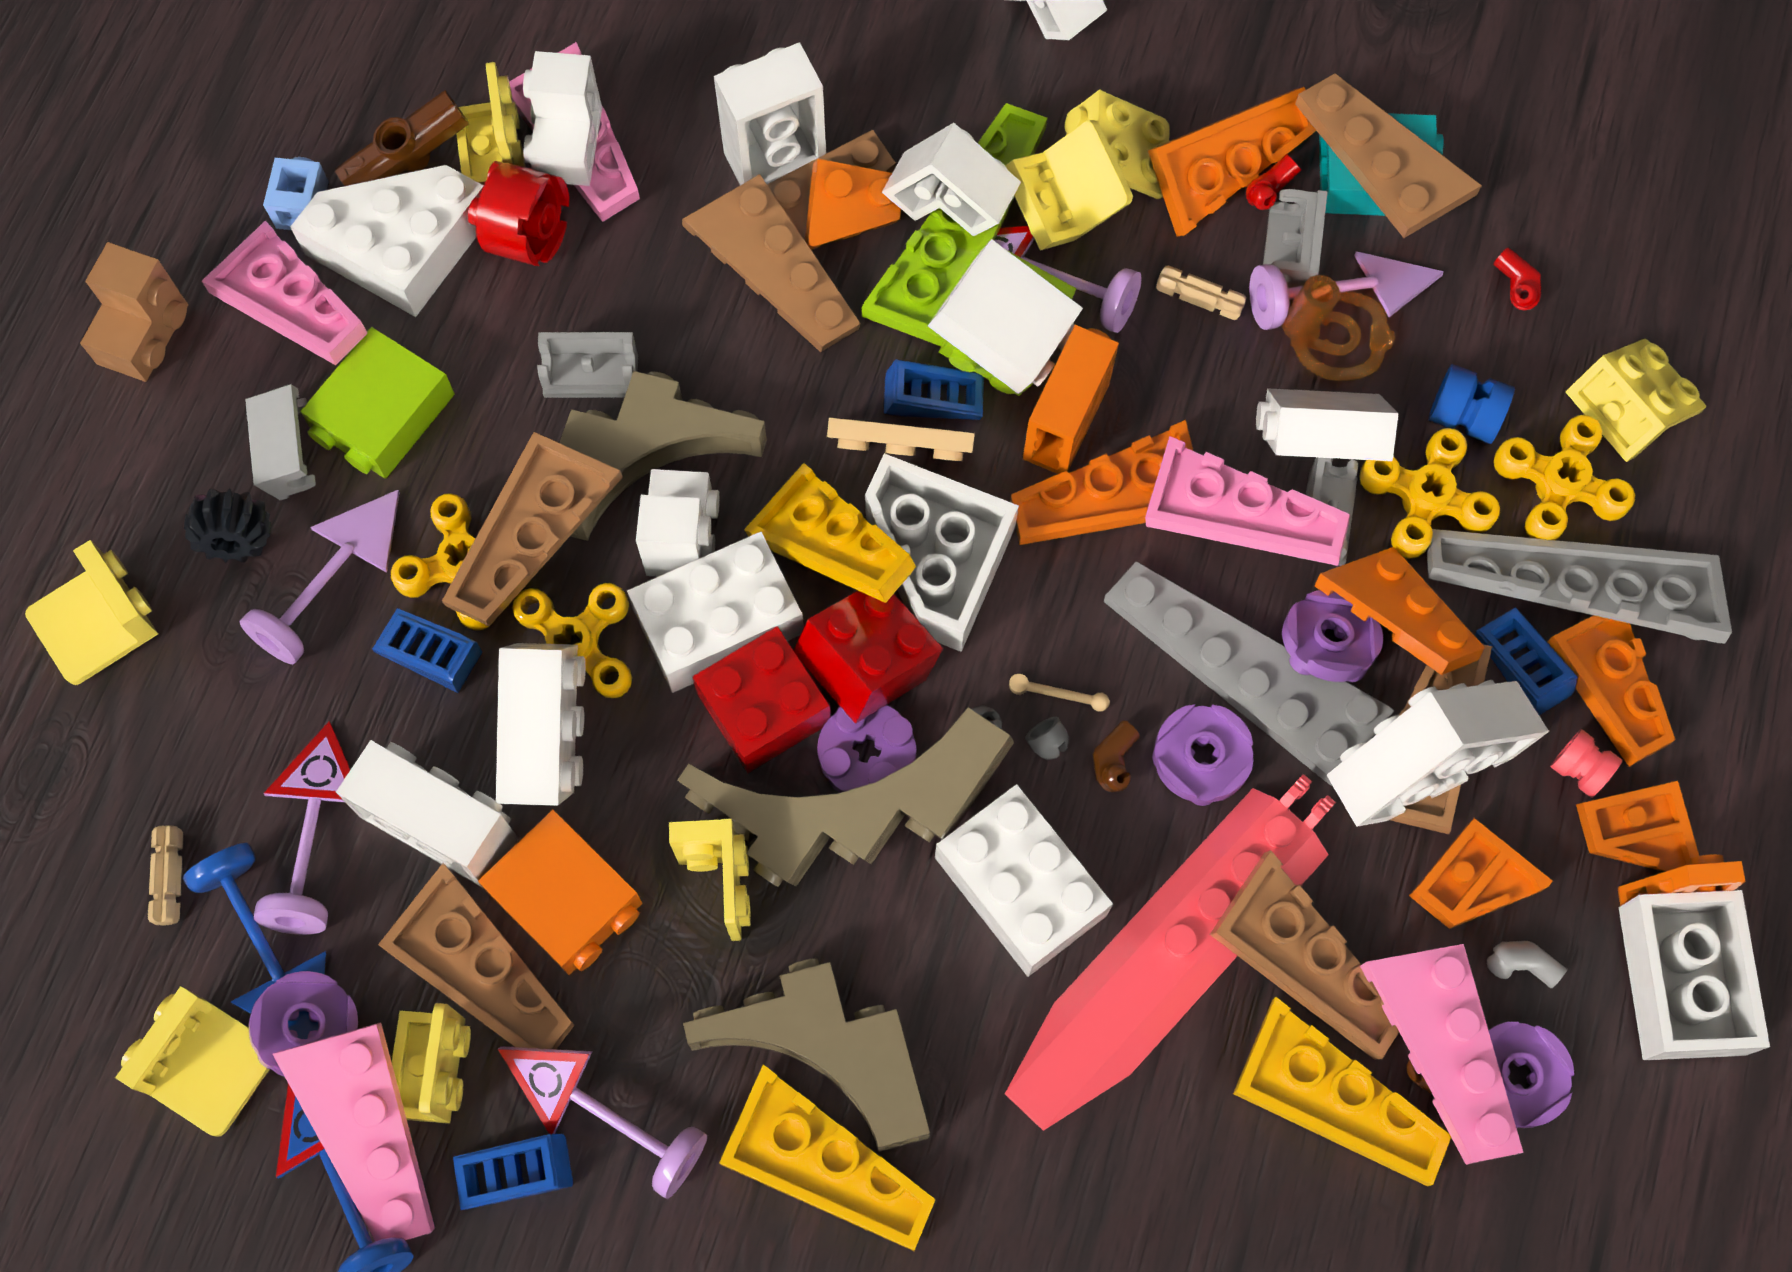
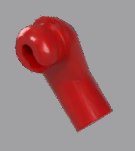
(1264, 189)
(1524, 279)

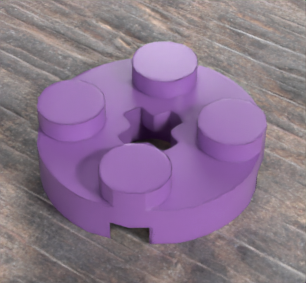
(1318, 656)
(842, 763)
(1203, 781)
(283, 1002)
(1549, 1075)

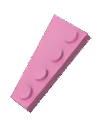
(611, 180)
(286, 295)
(1222, 504)
(1445, 1029)
(360, 1119)

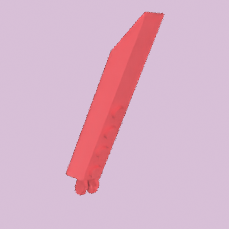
(1159, 960)

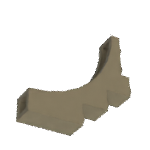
(930, 791)

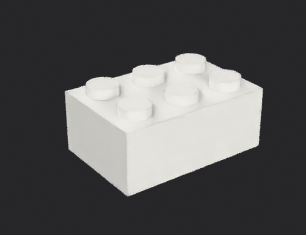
(771, 114)
(714, 608)
(538, 723)
(427, 810)
(1022, 880)
(1693, 975)

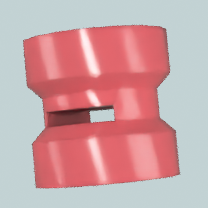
(1584, 761)

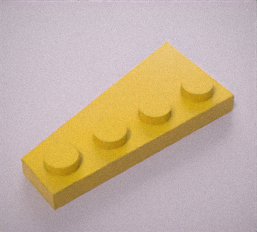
(832, 537)
(1323, 1090)
(817, 1161)

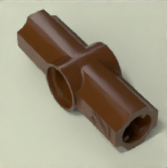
(404, 143)

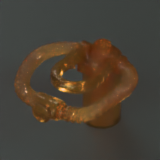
(1313, 307)

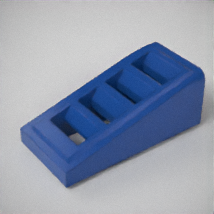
(932, 407)
(459, 666)
(1553, 667)
(555, 1162)

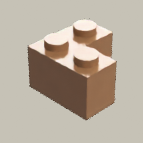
(136, 312)

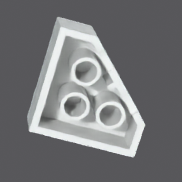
(392, 232)
(952, 538)
(1434, 746)

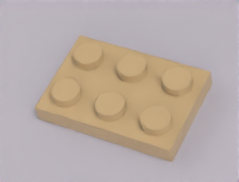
(900, 438)

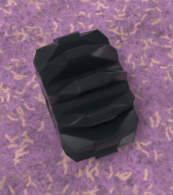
(227, 525)

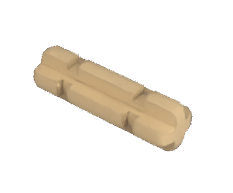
(1201, 292)
(165, 875)

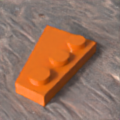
(1402, 601)
(1616, 685)

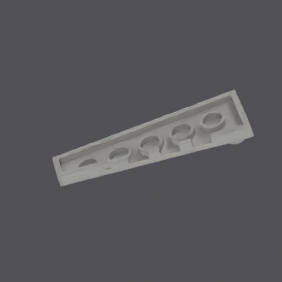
(1620, 583)
(1249, 671)

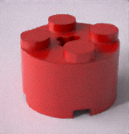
(520, 213)

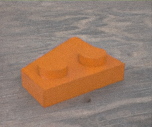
(846, 202)
(1641, 827)
(1704, 874)
(1477, 878)

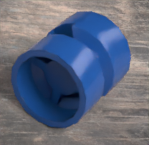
(1471, 404)

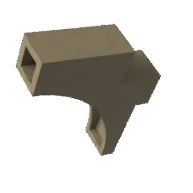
(655, 431)
(808, 1023)

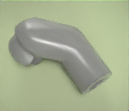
(1525, 956)

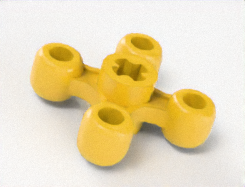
(1564, 478)
(1422, 504)
(442, 565)
(586, 626)

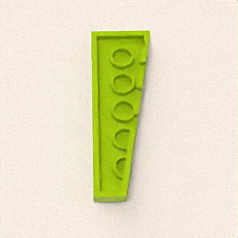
(943, 249)

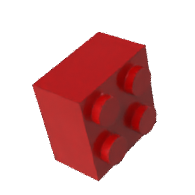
(867, 652)
(762, 699)

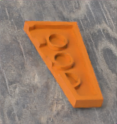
(1221, 158)
(1097, 497)

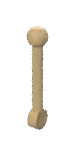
(1019, 685)

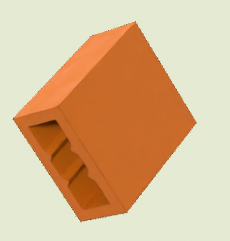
(1070, 399)
(562, 893)

